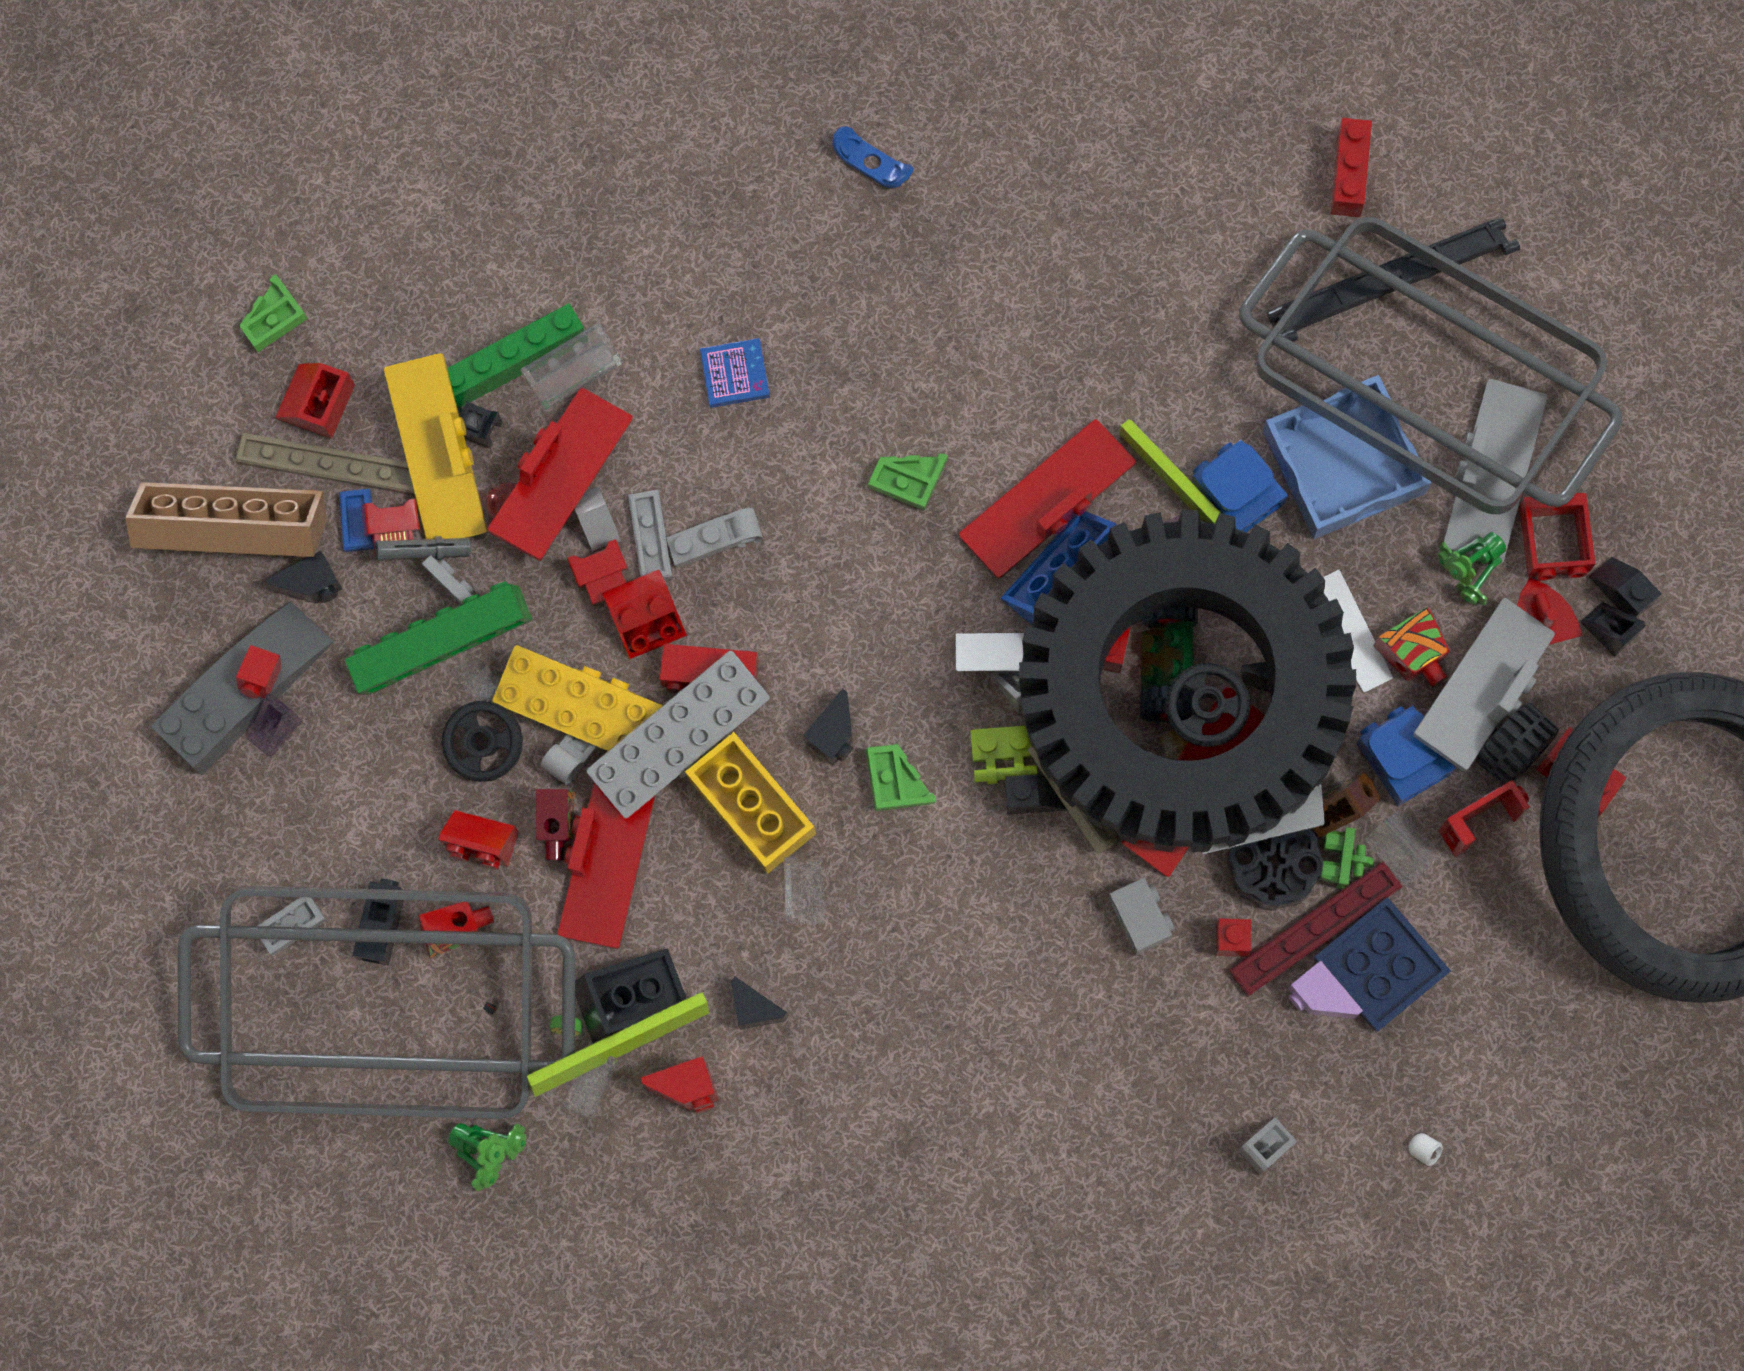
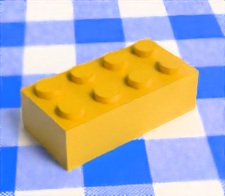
(750, 802)

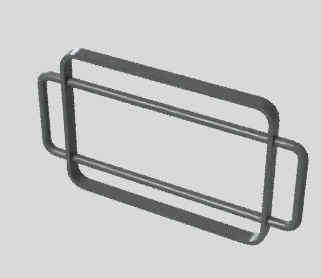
(1478, 284)
(228, 1058)

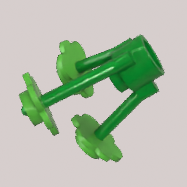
(1459, 566)
(491, 1151)

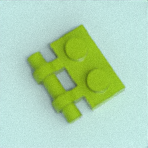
(1001, 744)

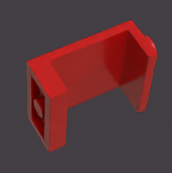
(1456, 832)

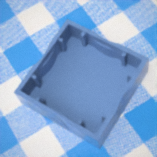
(1334, 472)

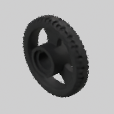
(1237, 706)
(467, 718)

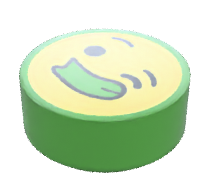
(556, 1025)

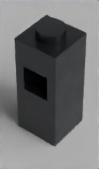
(379, 915)

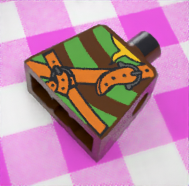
(1354, 799)

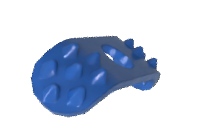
(854, 150)

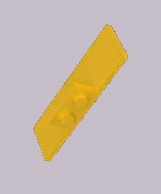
(435, 448)
(571, 699)

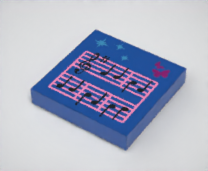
(734, 373)

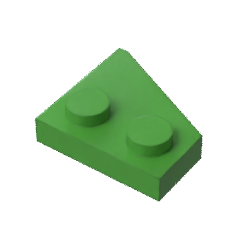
(272, 316)
(908, 478)
(895, 781)

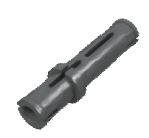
(423, 548)

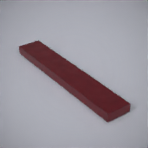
(1315, 929)

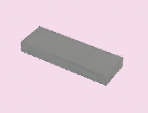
(650, 533)

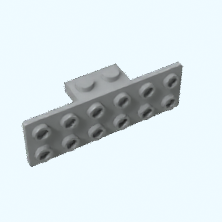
(1506, 434)
(1485, 685)
(678, 734)

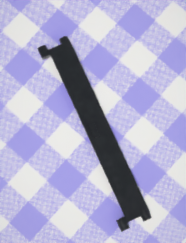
(1364, 288)

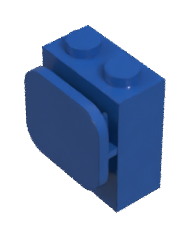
(1240, 485)
(1399, 758)

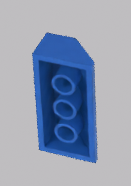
(1061, 550)

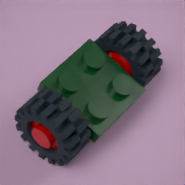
(1166, 654)

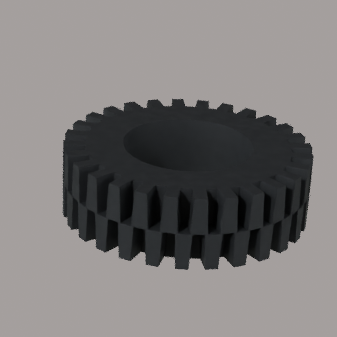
(1207, 570)

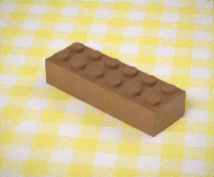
(226, 519)

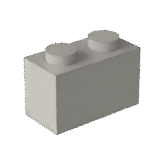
(1140, 915)

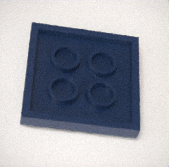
(1383, 964)

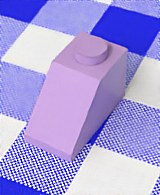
(1322, 994)

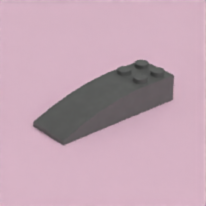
(214, 711)

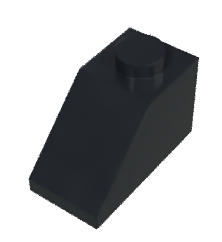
(307, 580)
(1625, 587)
(832, 730)
(1031, 795)

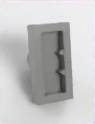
(300, 913)

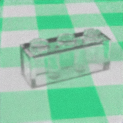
(571, 366)

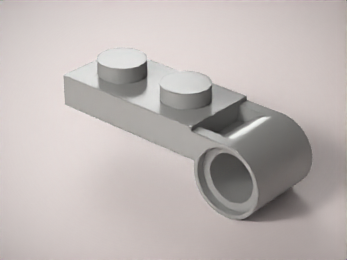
(714, 537)
(442, 574)
(568, 758)

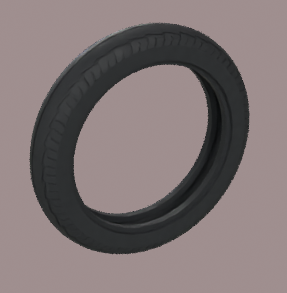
(1571, 841)

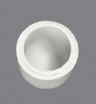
(1422, 1148)

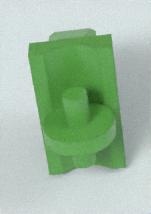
(1340, 872)

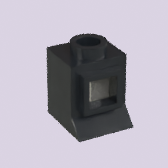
(479, 423)

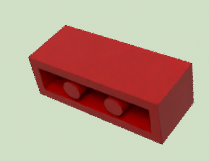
(1351, 167)
(685, 663)

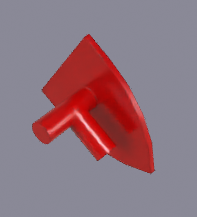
(1549, 609)

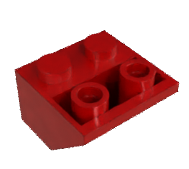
(316, 398)
(644, 614)
(479, 838)

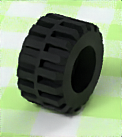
(1517, 744)

